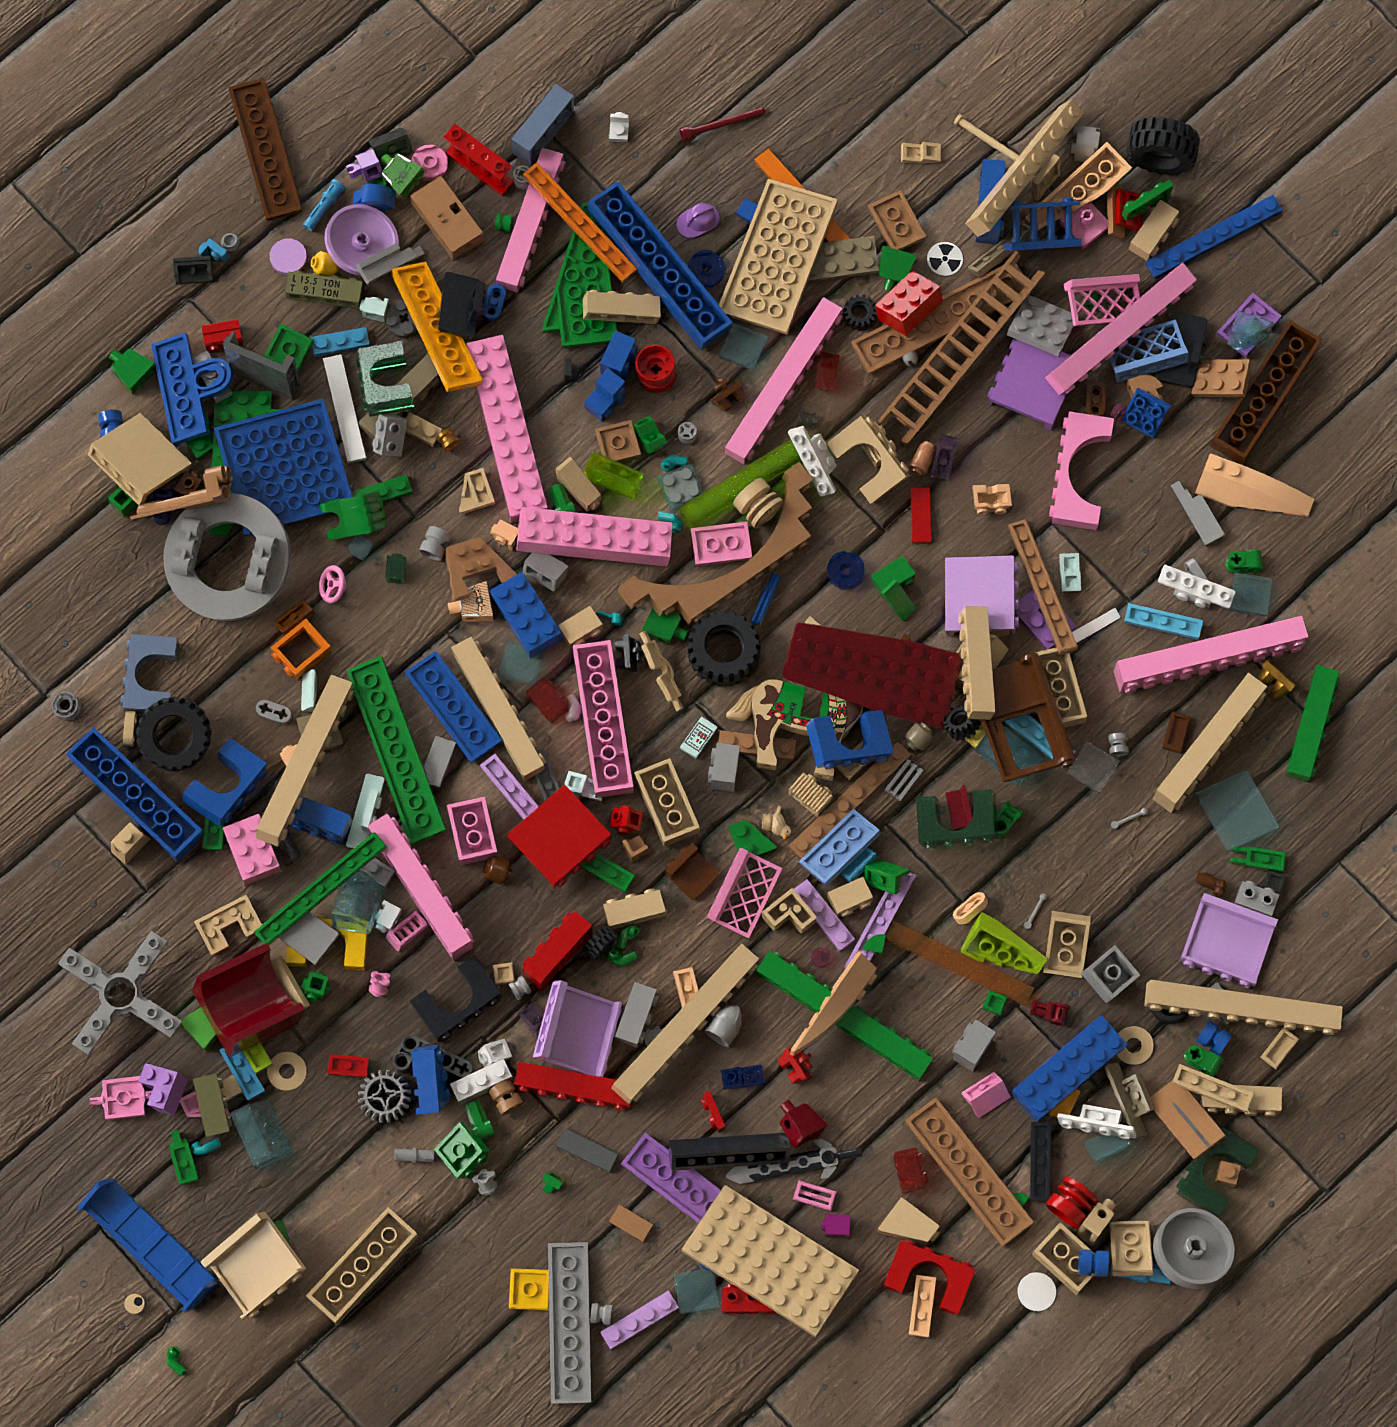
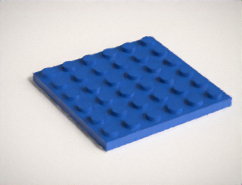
(285, 461)

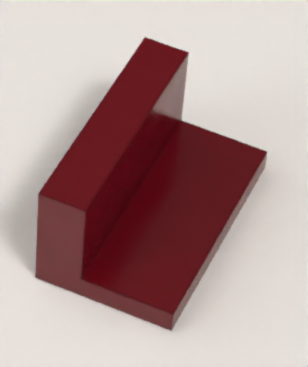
(959, 808)

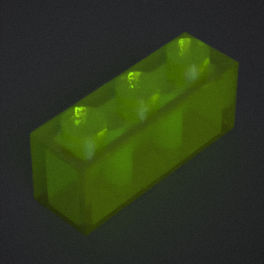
(614, 476)

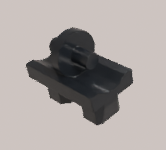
(632, 653)

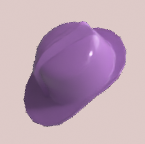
(697, 220)

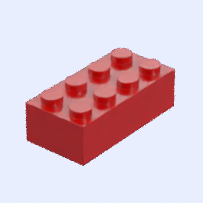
(557, 950)

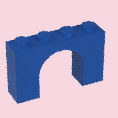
(831, 753)
(219, 806)

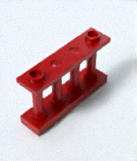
(478, 160)

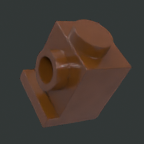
(182, 490)

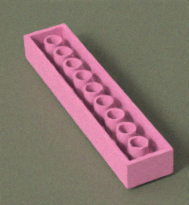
(507, 427)
(1210, 654)

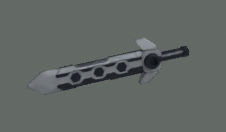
(798, 1163)

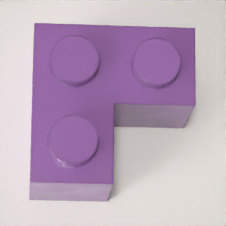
(166, 1086)

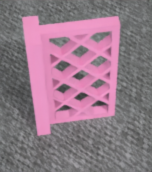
(1099, 284)
(729, 884)

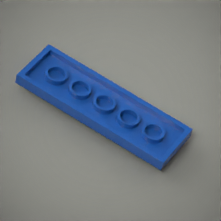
(453, 707)

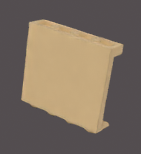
(138, 457)
(255, 1264)

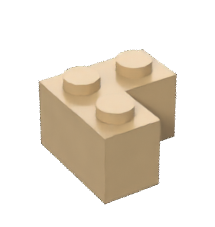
(790, 908)

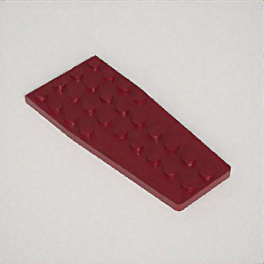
(875, 671)

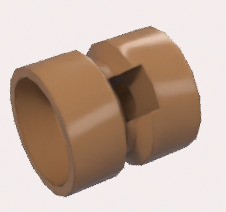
(503, 1090)

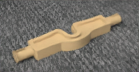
(656, 661)

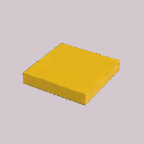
(529, 1289)

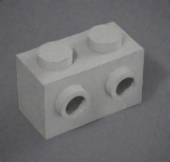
(389, 435)
(545, 570)
(1256, 898)

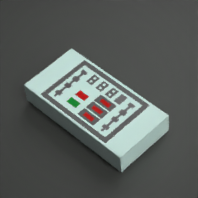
(698, 737)

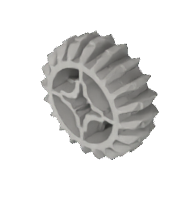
(387, 1113)

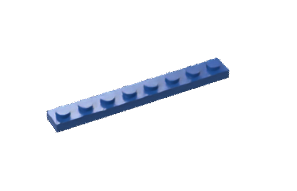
(1213, 236)

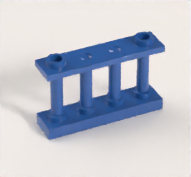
(1051, 240)

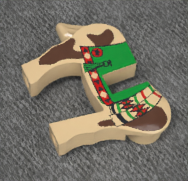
(778, 706)

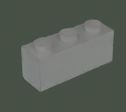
(636, 1015)

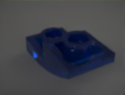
(742, 1077)

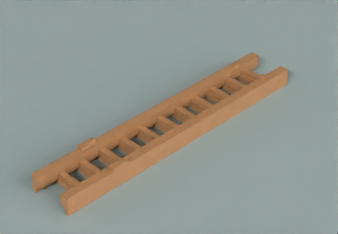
(961, 325)

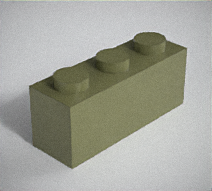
(212, 1105)

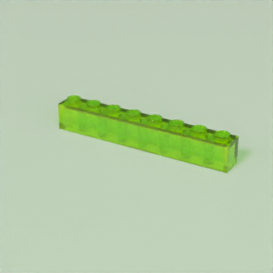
(725, 492)

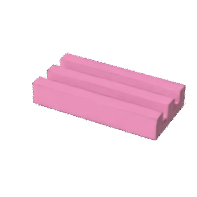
(813, 1203)

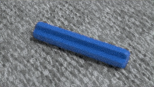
(766, 599)

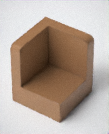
(635, 848)

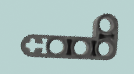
(404, 1053)

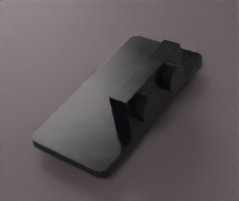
(461, 305)
(1193, 335)

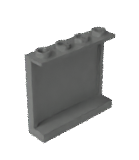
(262, 371)

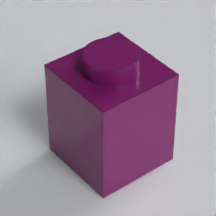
(836, 1225)

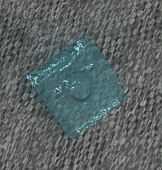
(1248, 331)

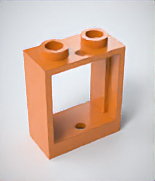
(290, 670)

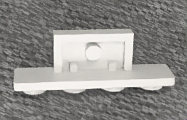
(815, 458)
(1195, 588)
(1098, 1120)

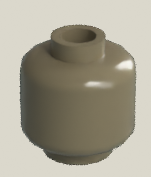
(919, 736)

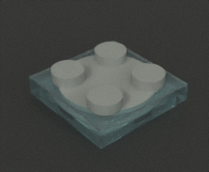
(679, 486)

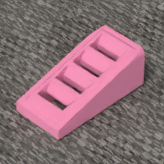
(395, 942)

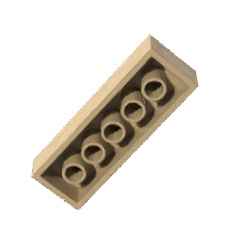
(362, 1266)

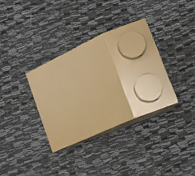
(1067, 944)

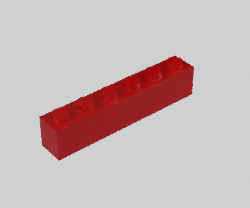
(567, 1085)

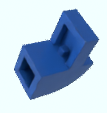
(375, 196)

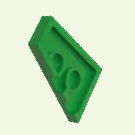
(1160, 192)

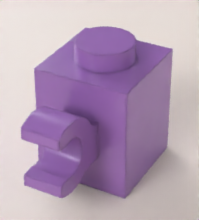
(367, 165)

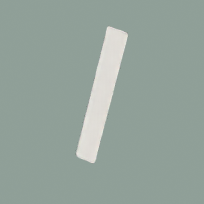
(1096, 625)

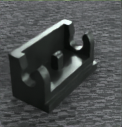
(193, 270)

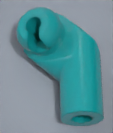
(671, 461)

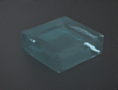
(360, 547)

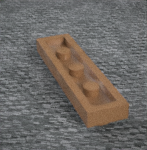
(782, 747)

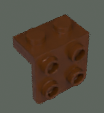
(691, 872)

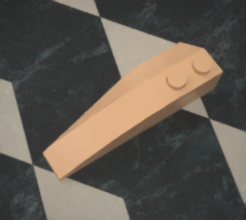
(1087, 183)
(1247, 488)
(844, 994)

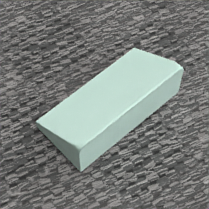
(309, 691)

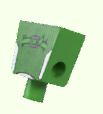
(401, 173)

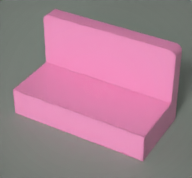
(986, 1094)

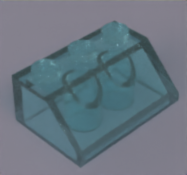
(1023, 753)
(357, 903)
(260, 1133)

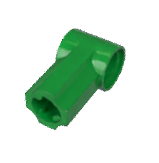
(560, 498)
(479, 1124)

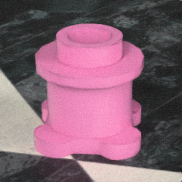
(379, 983)

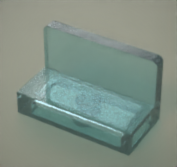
(1105, 1146)

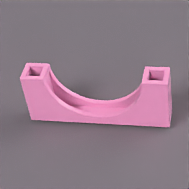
(1069, 506)

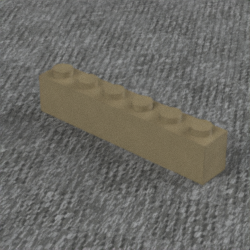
(421, 380)

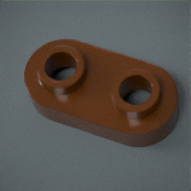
(1095, 402)

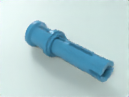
(328, 199)

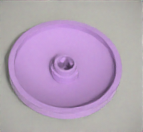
(357, 234)

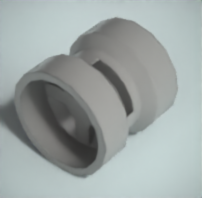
(519, 181)
(1118, 744)
(601, 1314)

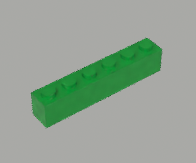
(1312, 723)

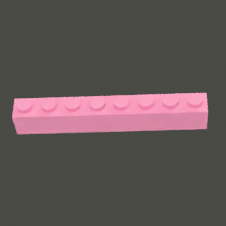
(528, 226)

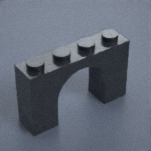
(443, 1023)

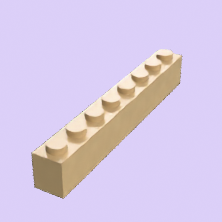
(498, 708)

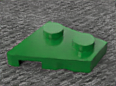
(751, 839)

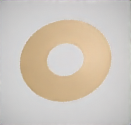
(1146, 1041)
(293, 1082)

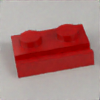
(1122, 198)

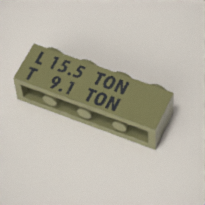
(324, 289)

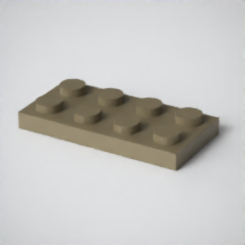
(845, 259)

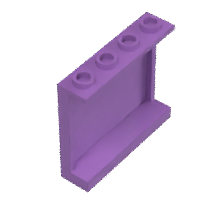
(1024, 385)

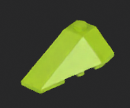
(996, 943)

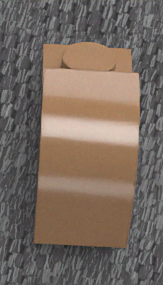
(1146, 383)

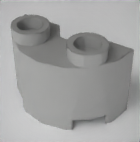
(1086, 142)

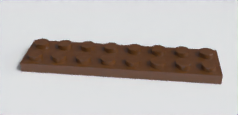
(265, 149)

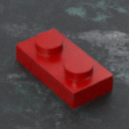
(348, 1066)
(709, 1104)

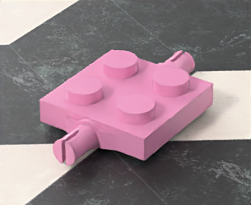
(122, 1098)

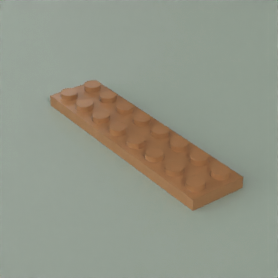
(969, 1172)

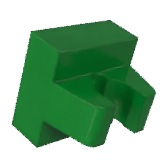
(553, 1181)

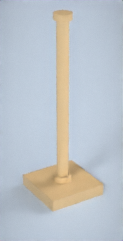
(1044, 177)

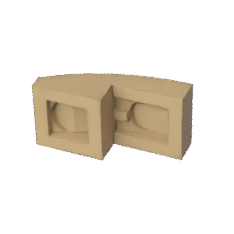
(919, 154)

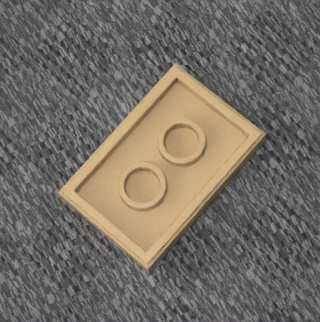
(1131, 1248)

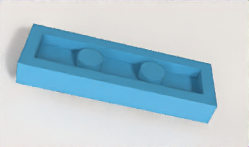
(340, 341)
(244, 1075)

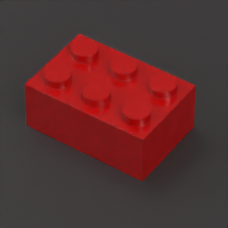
(909, 303)

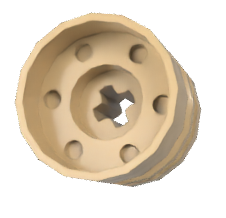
(758, 503)

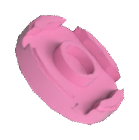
(432, 160)

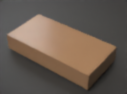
(631, 1223)

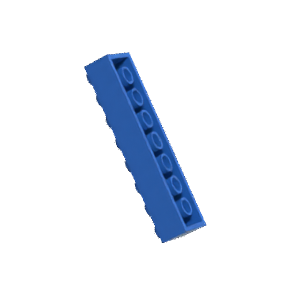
(135, 794)

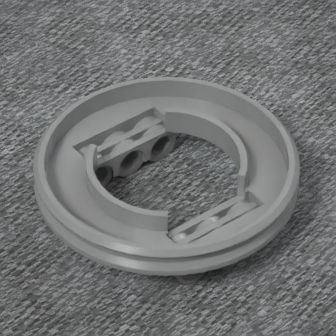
(267, 568)

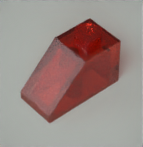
(826, 371)

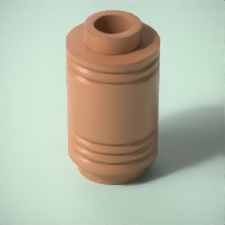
(922, 459)

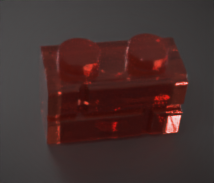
(547, 700)
(909, 1170)

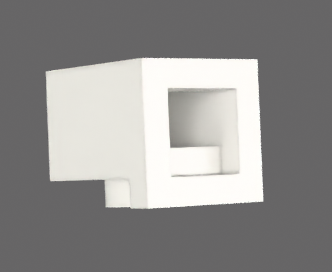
(387, 917)

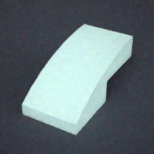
(1070, 572)
(581, 785)

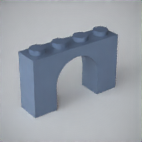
(141, 650)

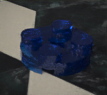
(712, 260)
(845, 559)

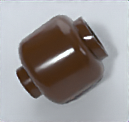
(497, 870)

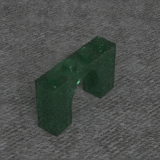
(383, 398)
(981, 828)
(1194, 1187)

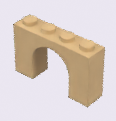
(891, 470)

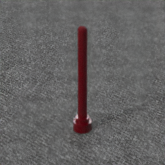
(689, 132)

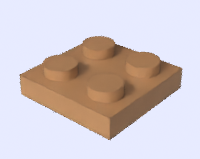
(618, 441)

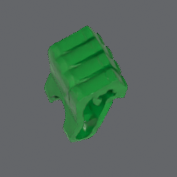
(356, 514)

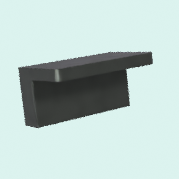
(391, 143)

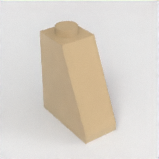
(578, 485)
(909, 1224)

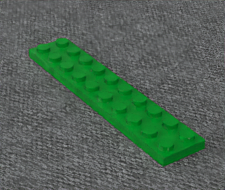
(396, 750)

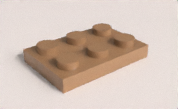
(896, 221)
(1222, 378)

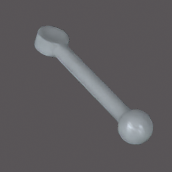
(1114, 825)
(1027, 925)

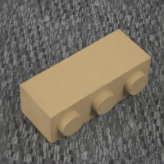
(1154, 231)
(634, 909)

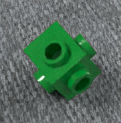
(316, 980)

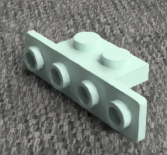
(366, 809)

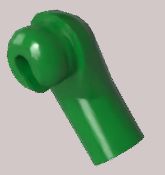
(626, 934)
(620, 959)
(173, 1358)

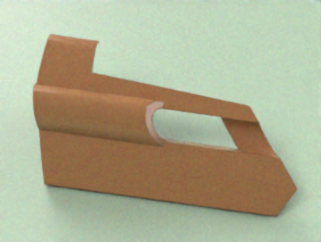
(217, 484)

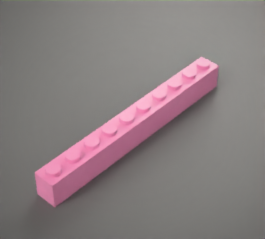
(1120, 329)
(782, 382)

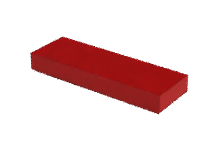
(920, 515)

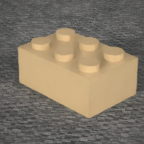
(1061, 1255)

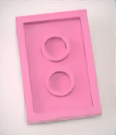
(721, 543)

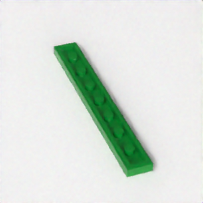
(320, 889)

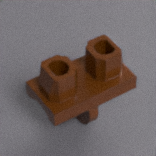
(735, 389)

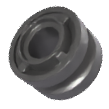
(74, 709)

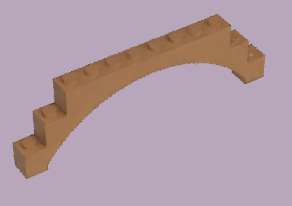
(697, 599)

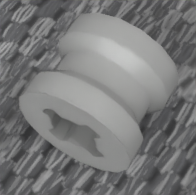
(687, 429)
(519, 988)

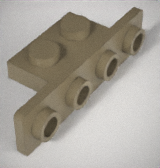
(1131, 1096)

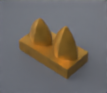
(1282, 685)

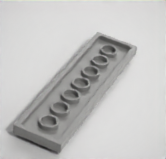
(569, 1323)

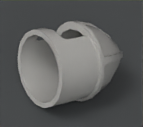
(725, 1025)

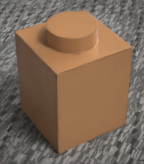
(1227, 1174)

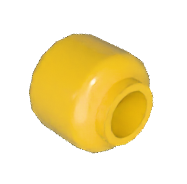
(324, 265)

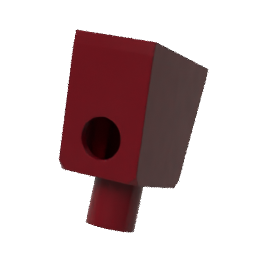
(801, 1123)

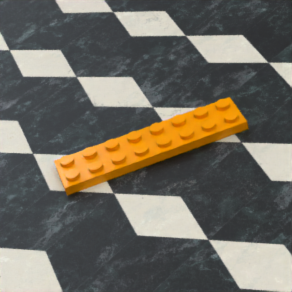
(445, 349)

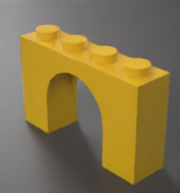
(354, 953)

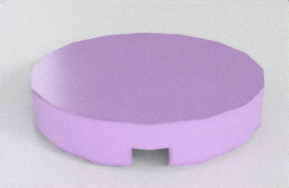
(288, 256)

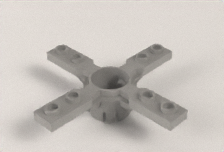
(104, 983)

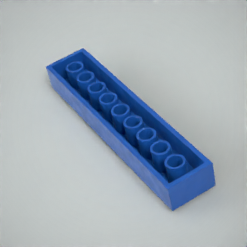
(659, 265)

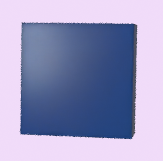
(746, 210)

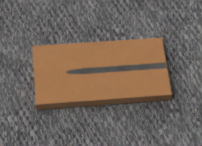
(1186, 1120)

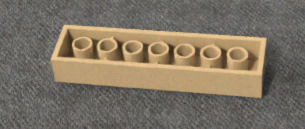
(1207, 746)

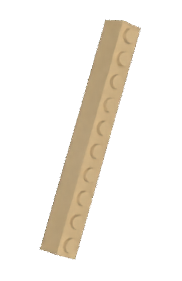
(1024, 168)
(304, 761)
(1243, 1006)
(685, 1023)

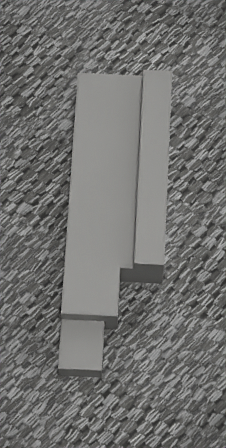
(385, 260)
(1199, 514)
(439, 760)

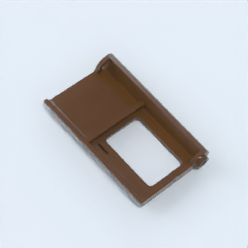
(1021, 691)

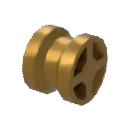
(447, 439)

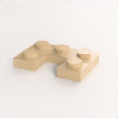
(218, 920)

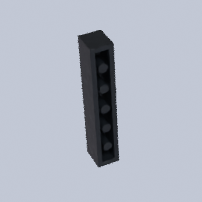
(729, 1151)

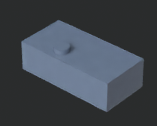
(543, 124)

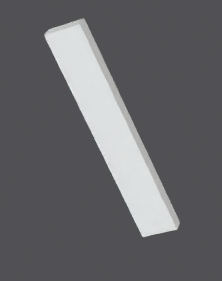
(344, 409)

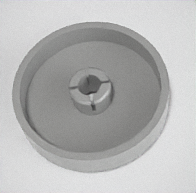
(1207, 1235)

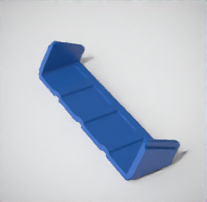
(149, 1243)

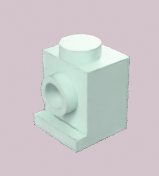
(374, 308)

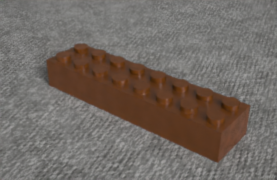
(1266, 392)

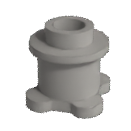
(486, 1183)

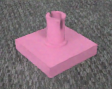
(1087, 224)

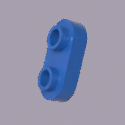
(493, 303)

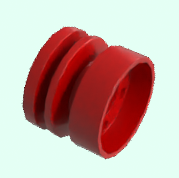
(654, 359)
(1073, 1200)

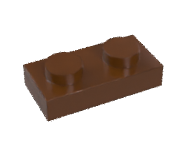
(294, 617)

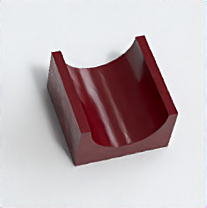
(246, 1001)

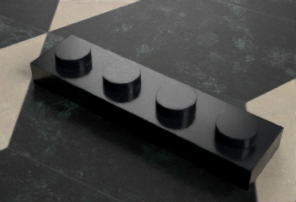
(1040, 1161)

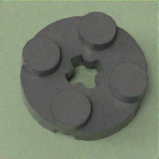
(394, 324)

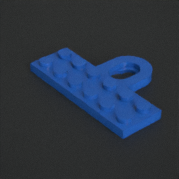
(181, 388)

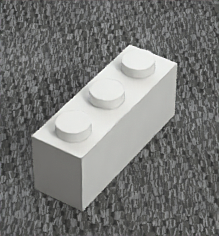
(480, 1082)

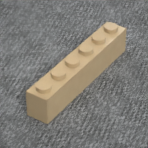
(977, 662)

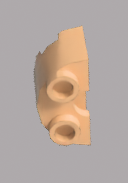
(992, 498)

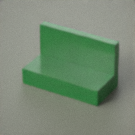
(884, 875)

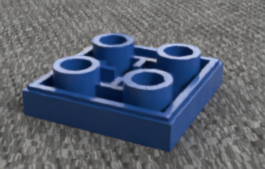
(1145, 412)

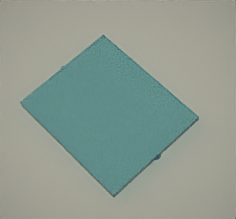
(1237, 810)

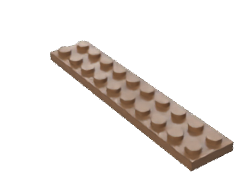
(887, 345)

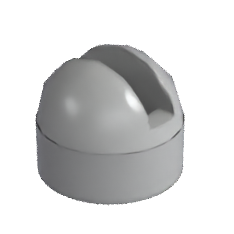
(910, 358)

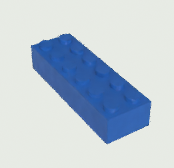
(1069, 1069)

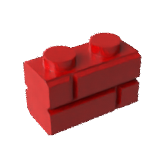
(215, 334)

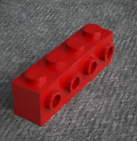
(738, 1302)

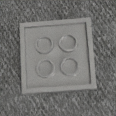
(1042, 325)

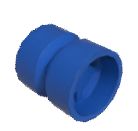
(109, 421)
(1214, 1038)
(1093, 1263)

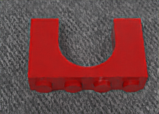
(957, 1274)

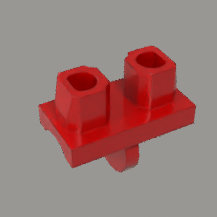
(800, 1072)

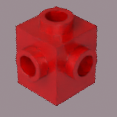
(626, 819)

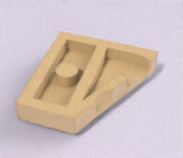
(475, 492)

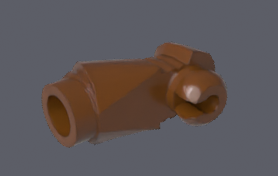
(1209, 881)

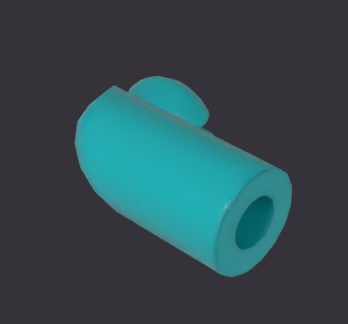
(677, 524)
(205, 1149)

